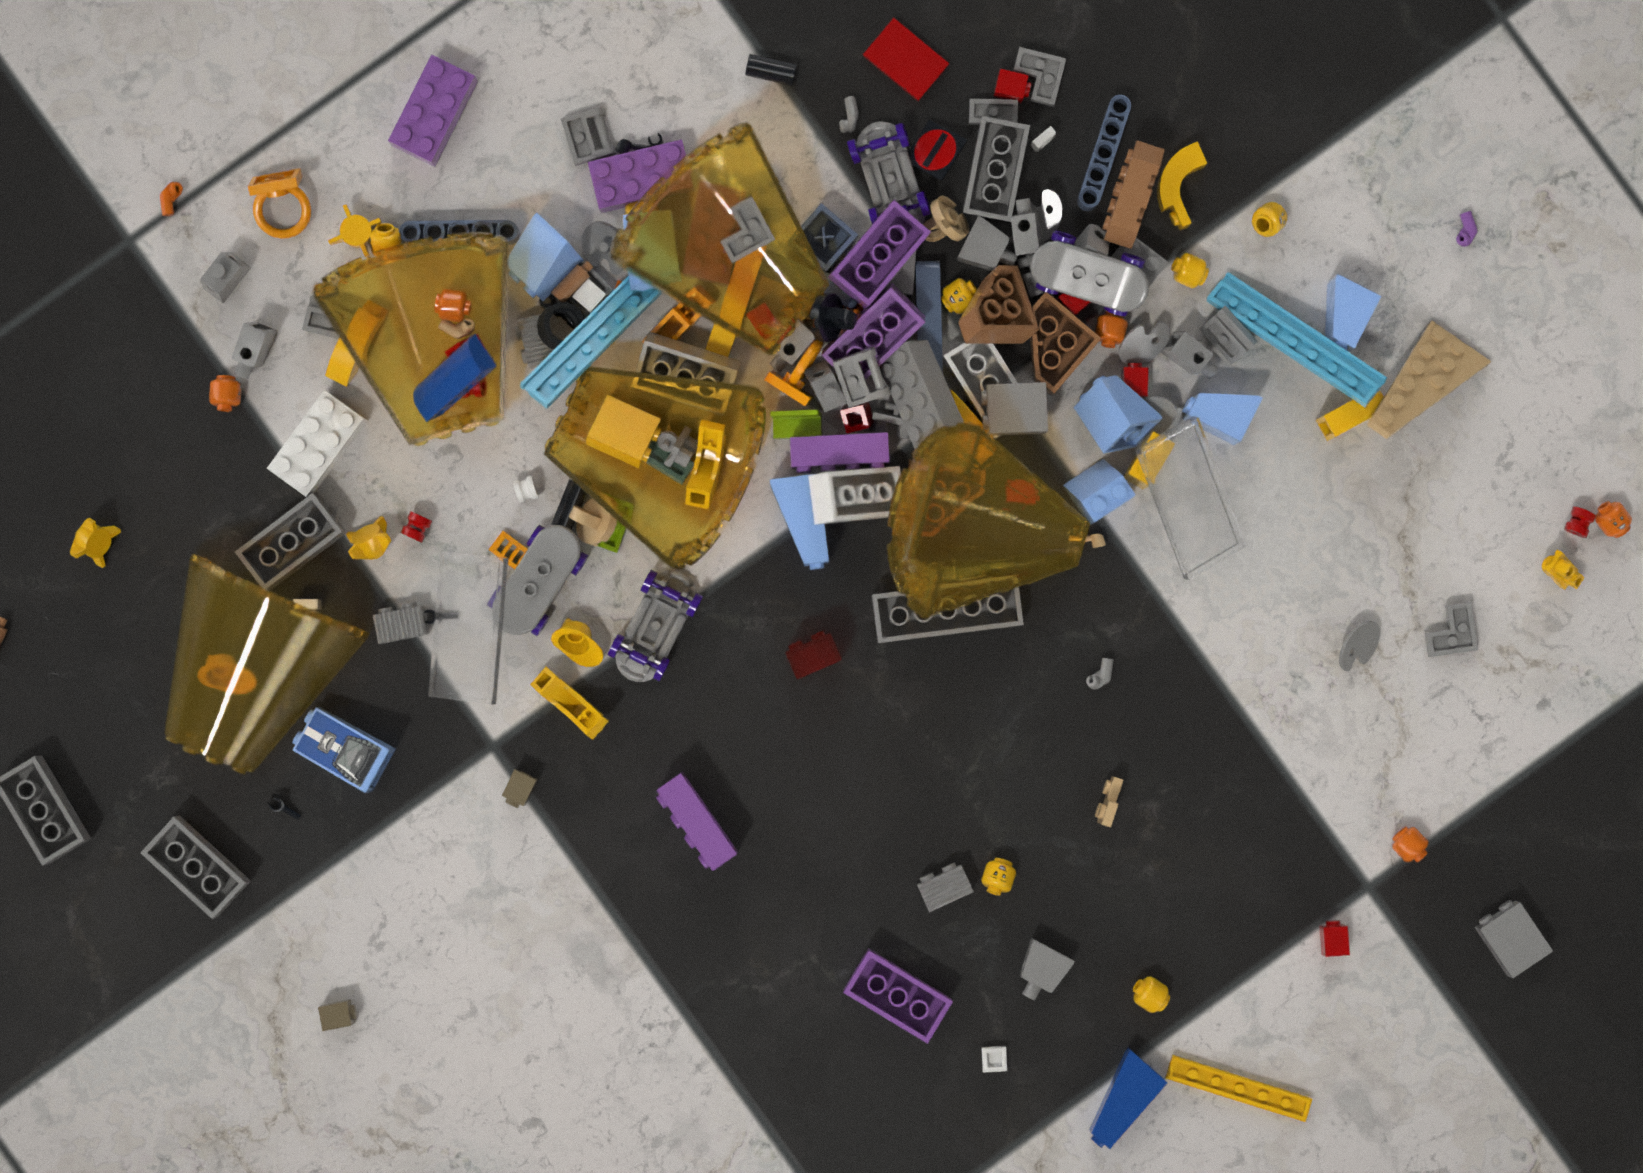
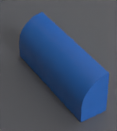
(453, 379)

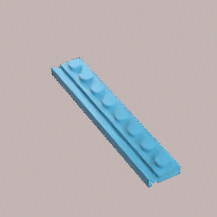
(1297, 340)
(587, 342)

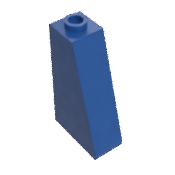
(1127, 1097)

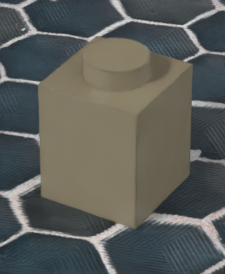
(519, 788)
(337, 1014)

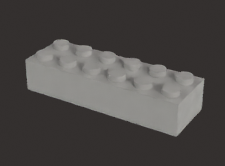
(898, 622)

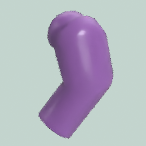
(1468, 231)

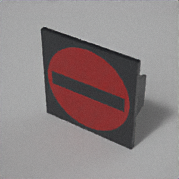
(936, 150)

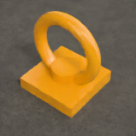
(274, 186)
(792, 382)

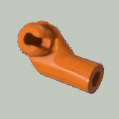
(168, 196)

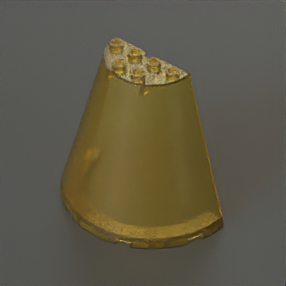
(678, 248)
(393, 334)
(643, 497)
(247, 666)

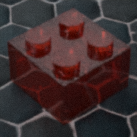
(812, 655)

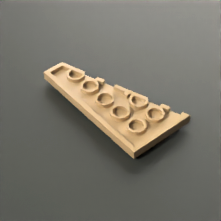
(1428, 375)

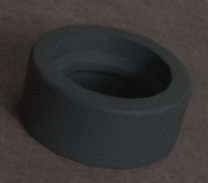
(543, 325)

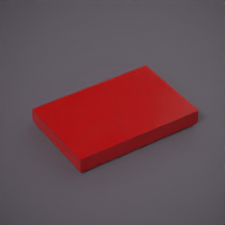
(906, 59)

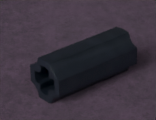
(770, 69)
(572, 496)

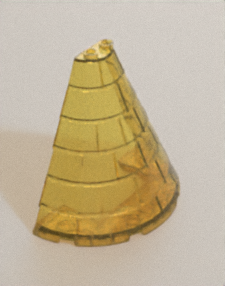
(975, 523)

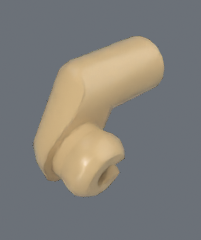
(458, 330)

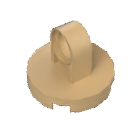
(946, 221)
(593, 523)

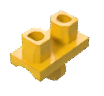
(1562, 570)

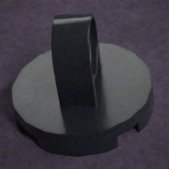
(830, 317)

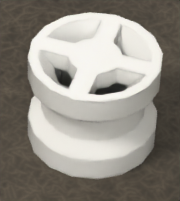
(525, 489)

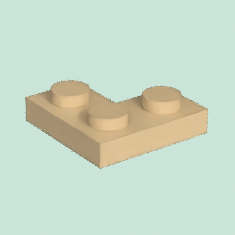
(1106, 811)

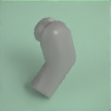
(852, 115)
(1101, 677)

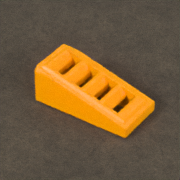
(503, 535)

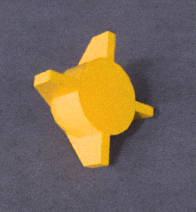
(355, 231)
(93, 541)
(369, 541)

